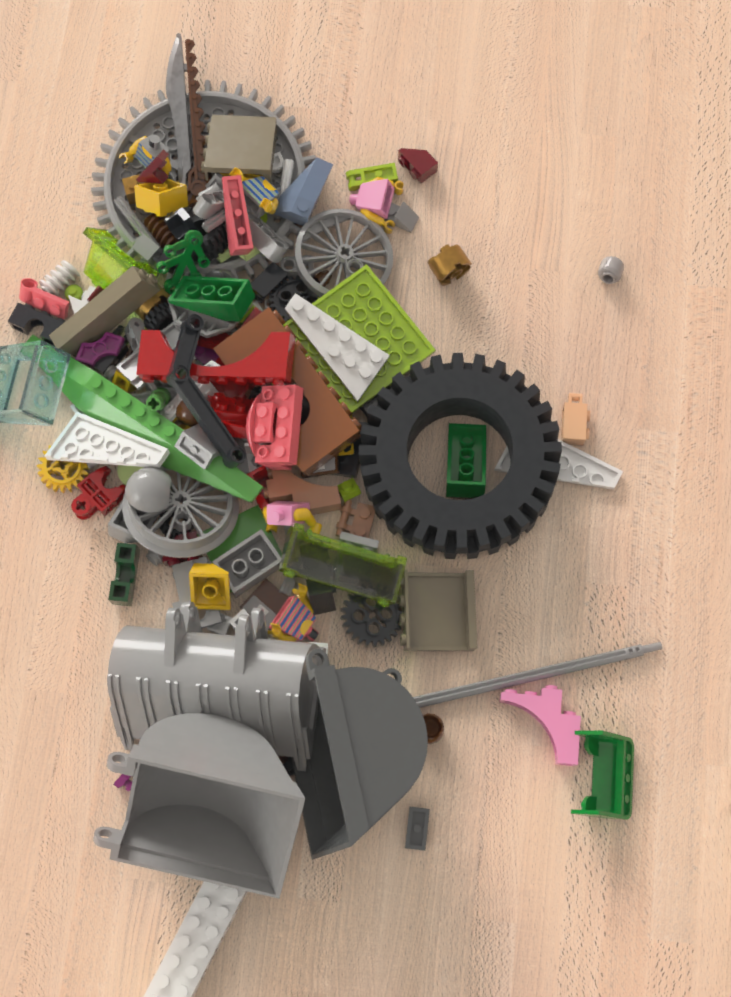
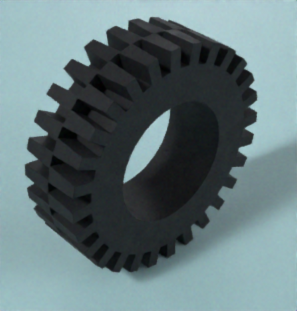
(473, 392)

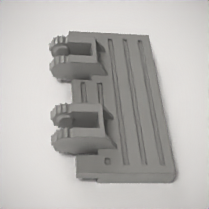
(129, 365)

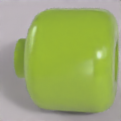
(74, 291)

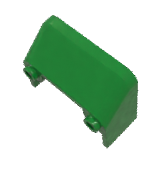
(611, 775)

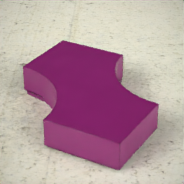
(92, 352)

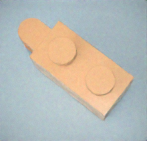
(574, 421)

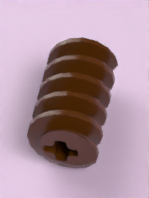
(159, 230)

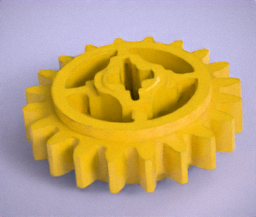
(56, 468)

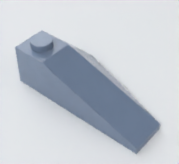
(303, 194)

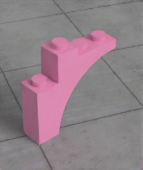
(547, 712)

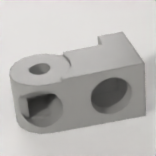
(133, 332)

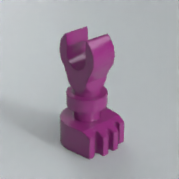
(123, 780)

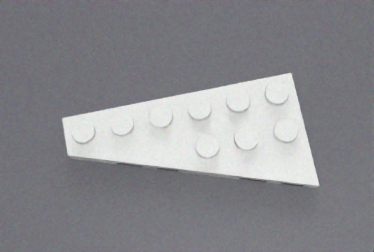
(344, 351)
(99, 443)
(576, 468)

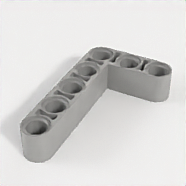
(262, 235)

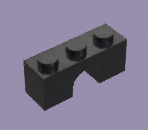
(25, 318)

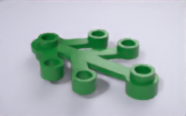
(183, 259)

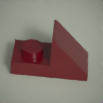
(153, 172)

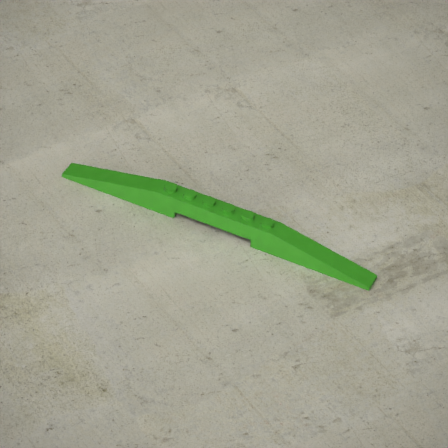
(114, 406)

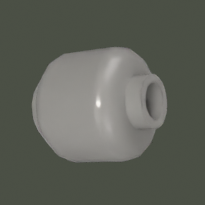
(611, 270)

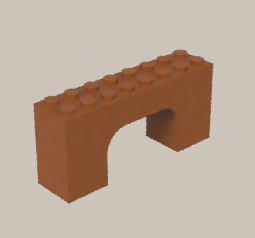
(329, 423)

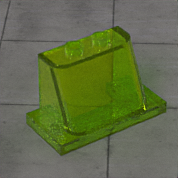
(107, 260)

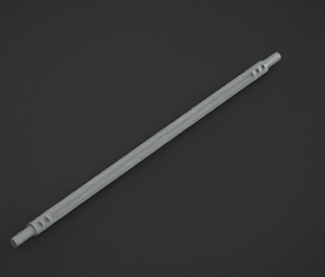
(536, 674)

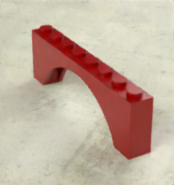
(268, 364)

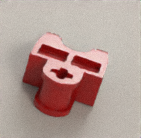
(90, 500)

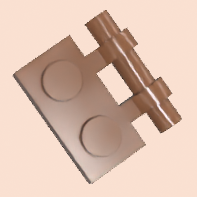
(362, 521)

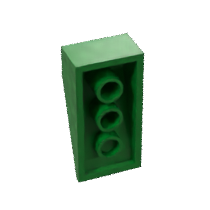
(214, 296)
(466, 461)

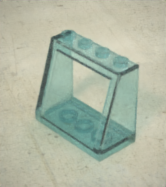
(42, 384)

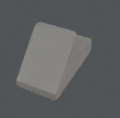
(403, 216)

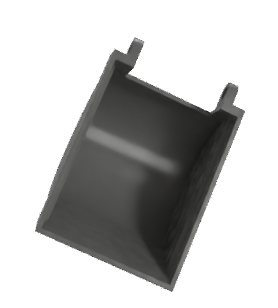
(363, 752)

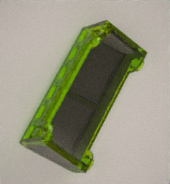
(341, 565)

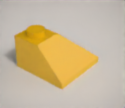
(209, 587)

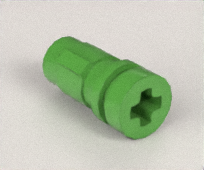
(158, 399)

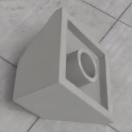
(118, 528)

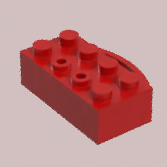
(234, 413)

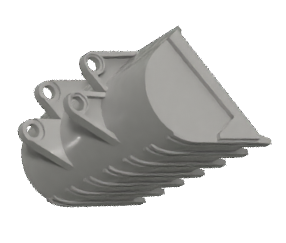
(235, 677)

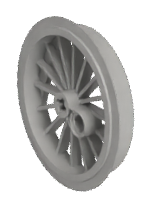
(190, 503)

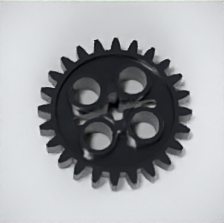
(286, 291)
(361, 628)

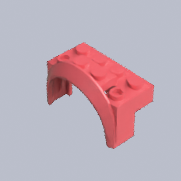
(283, 449)

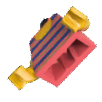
(295, 618)

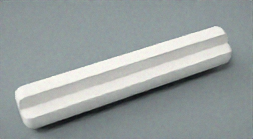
(286, 175)

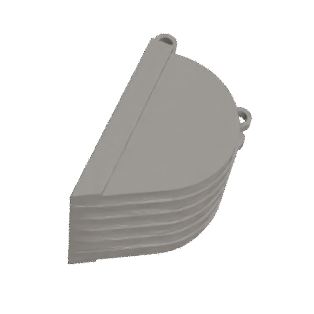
(207, 804)

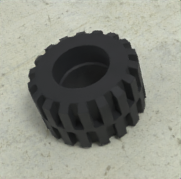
(213, 241)

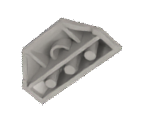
(212, 326)

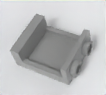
(197, 446)

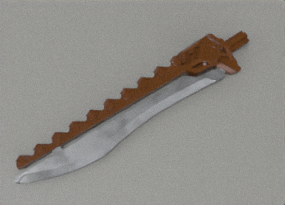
(178, 103)

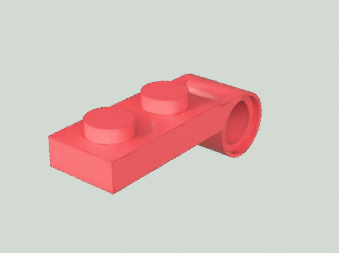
(42, 300)

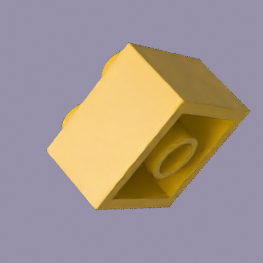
(161, 197)

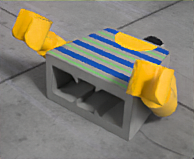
(146, 150)
(259, 194)

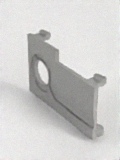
(181, 577)

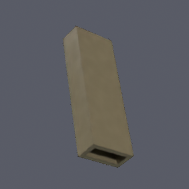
(106, 310)

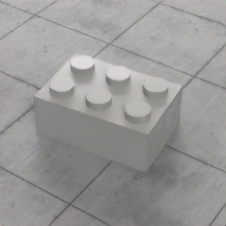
(249, 562)

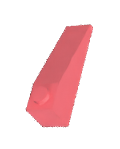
(236, 216)

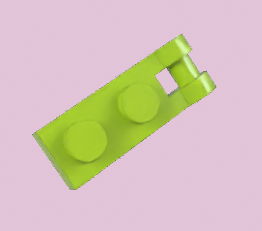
(385, 171)

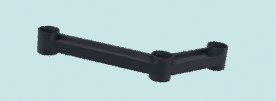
(193, 396)

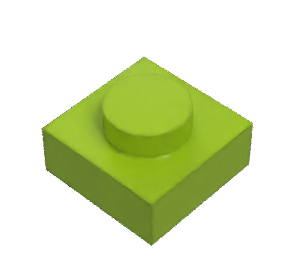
(349, 489)

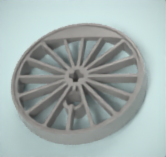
(337, 253)

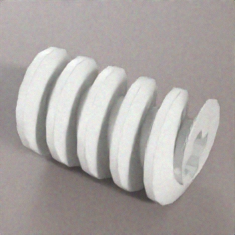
(58, 278)

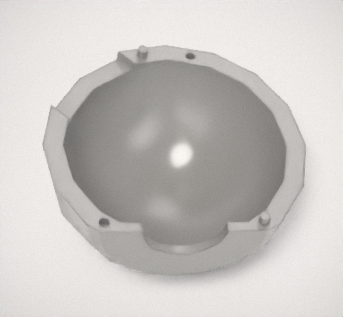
(148, 490)

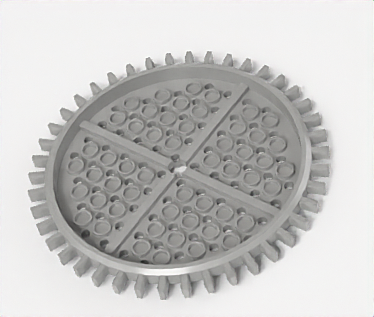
(160, 115)

